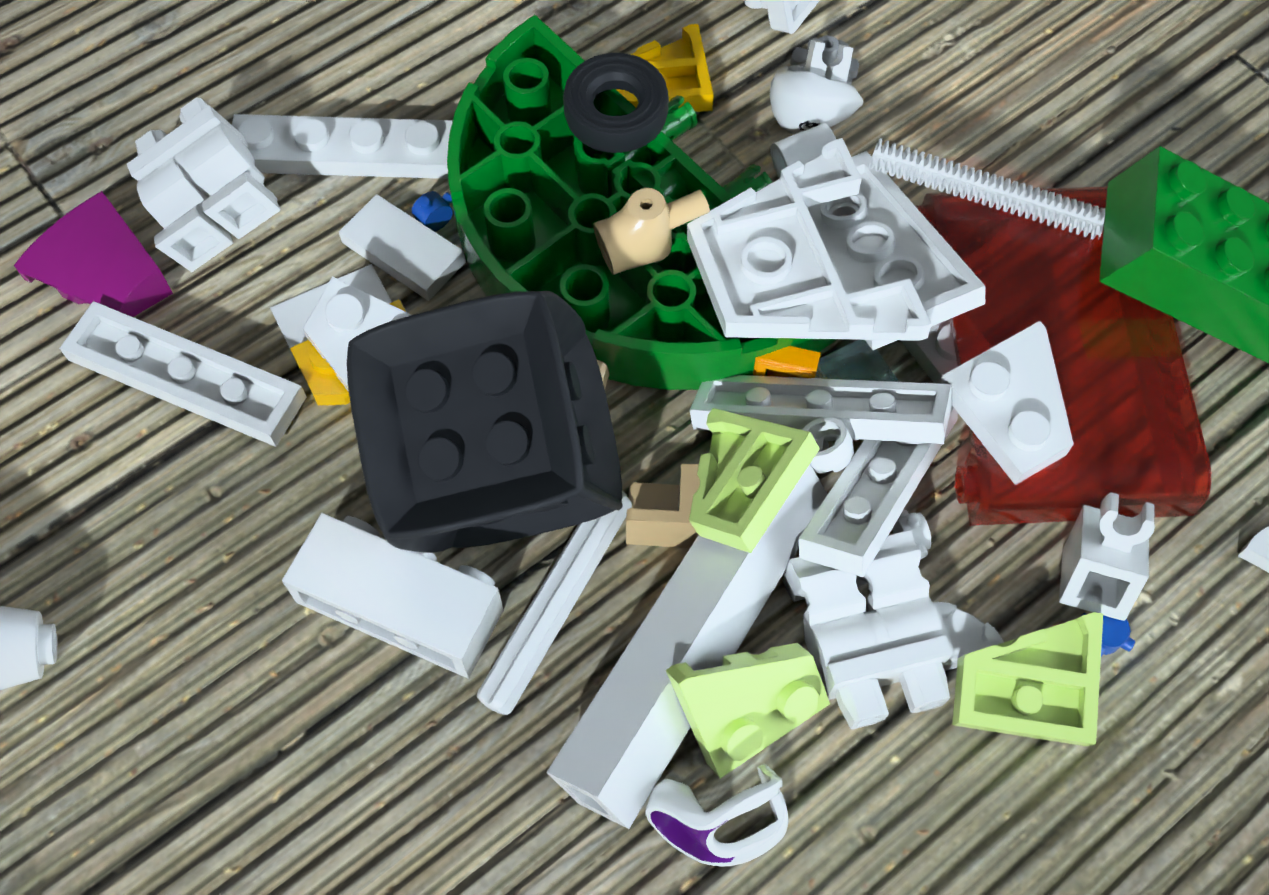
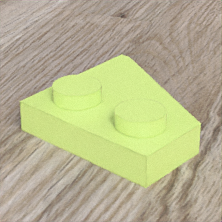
(747, 477)
(1035, 684)
(748, 701)

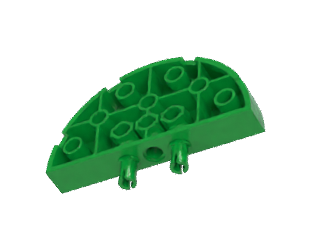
(529, 208)

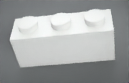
(395, 593)

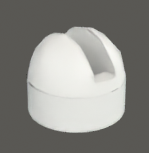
(838, 455)

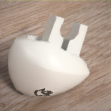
(808, 97)

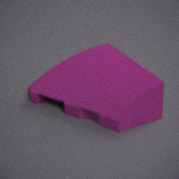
(95, 259)

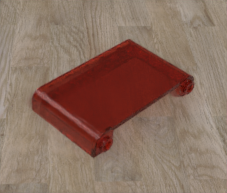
(1113, 363)

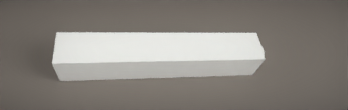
(697, 620)

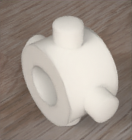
(918, 525)

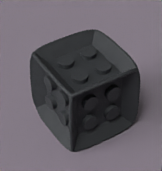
(482, 423)

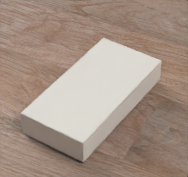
(402, 247)

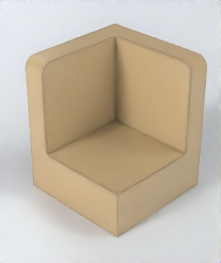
(663, 511)

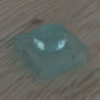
(855, 362)

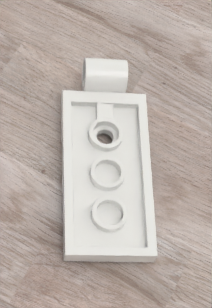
(883, 236)

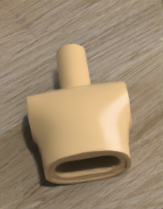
(644, 228)

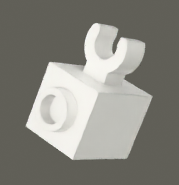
(1106, 559)

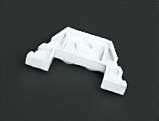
(773, 270)

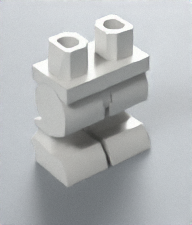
(185, 168)
(876, 639)

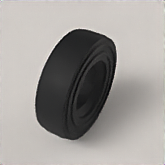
(611, 72)

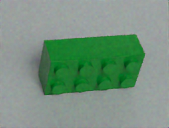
(1190, 248)

